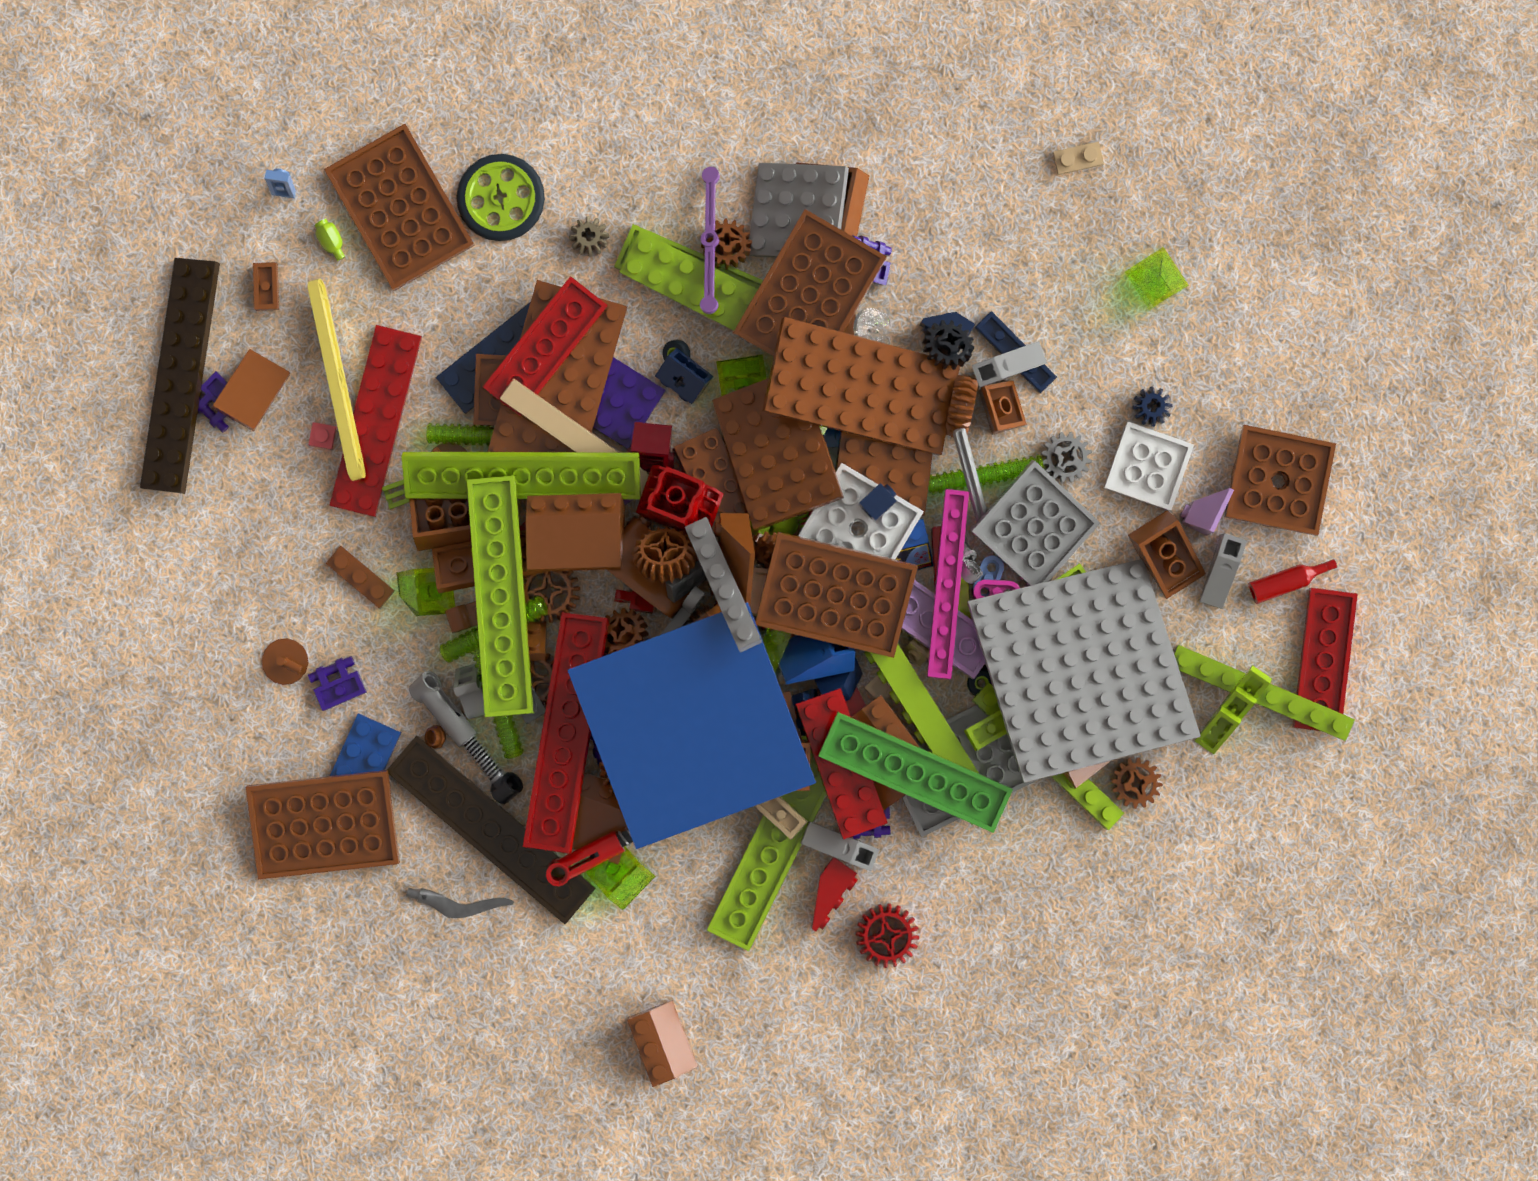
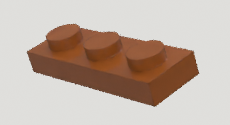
(360, 577)

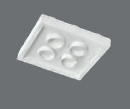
(1148, 466)

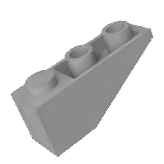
(1009, 364)
(1222, 570)
(831, 843)

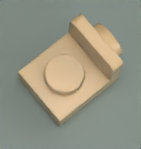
(916, 652)

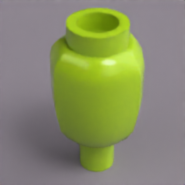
(329, 238)

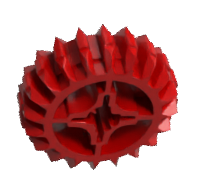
(899, 932)

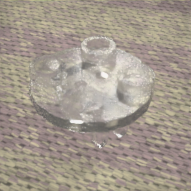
(872, 325)

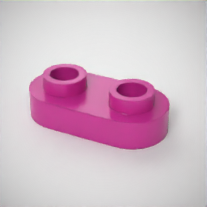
(993, 587)

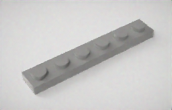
(723, 584)

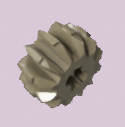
(596, 231)

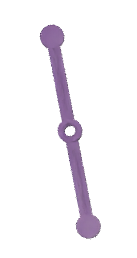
(709, 304)

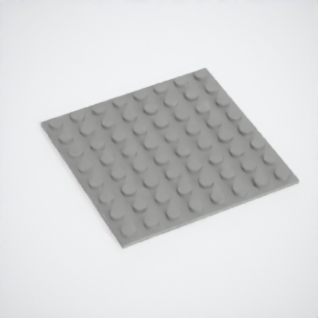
(1083, 670)

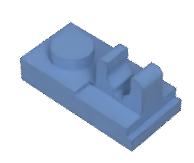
(280, 183)

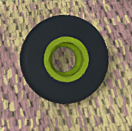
(672, 345)
(972, 683)

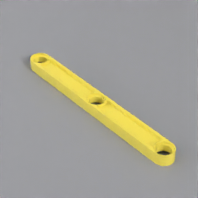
(336, 379)

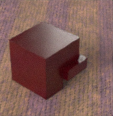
(653, 445)

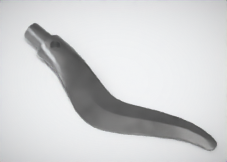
(453, 909)

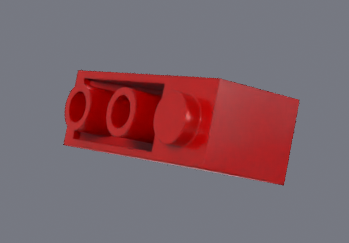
(832, 884)

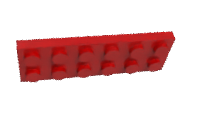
(548, 340)
(1326, 649)
(849, 793)

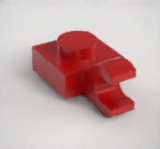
(636, 602)

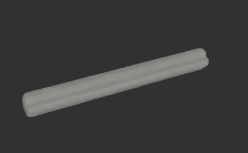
(970, 472)

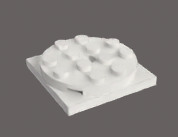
(834, 521)

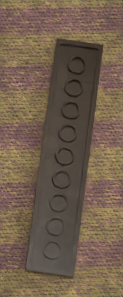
(179, 375)
(486, 827)

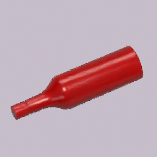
(1287, 580)

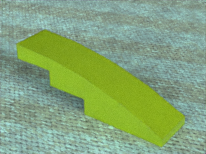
(1233, 709)

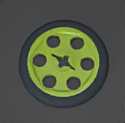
(523, 176)

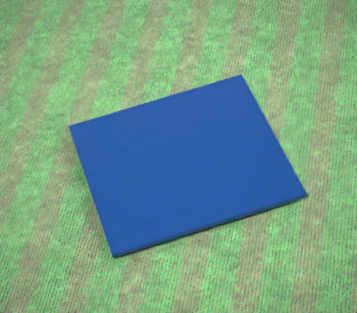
(690, 729)

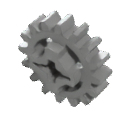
(1076, 463)

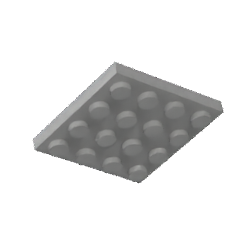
(783, 195)
(1035, 525)

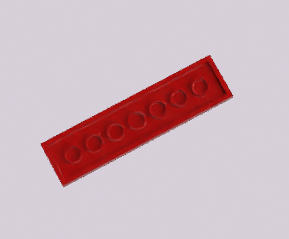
(378, 417)

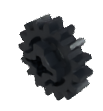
(948, 344)

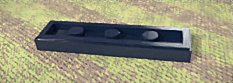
(1005, 341)

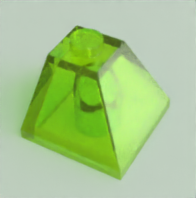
(1156, 278)
(420, 592)

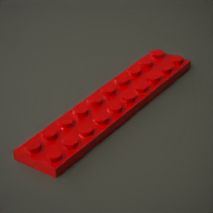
(563, 739)

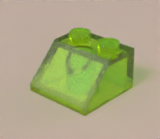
(740, 373)
(622, 881)

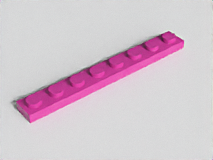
(947, 584)

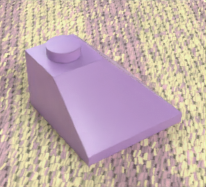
(1206, 512)

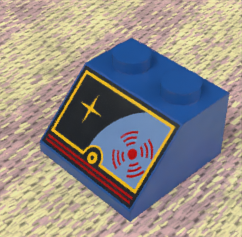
(917, 548)

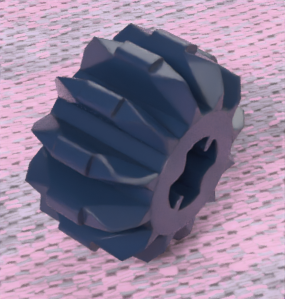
(1146, 399)

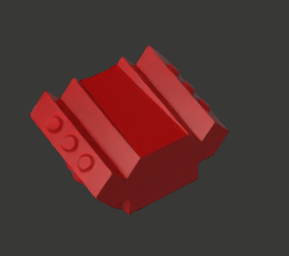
(677, 498)

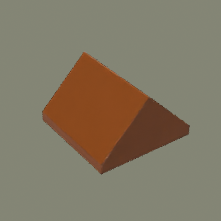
(1002, 406)

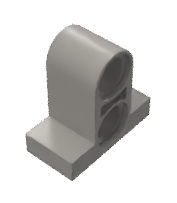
(469, 691)

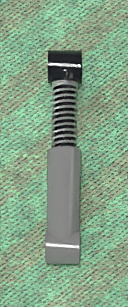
(429, 691)

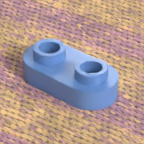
(987, 575)

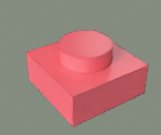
(322, 436)

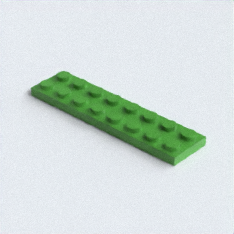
(915, 772)

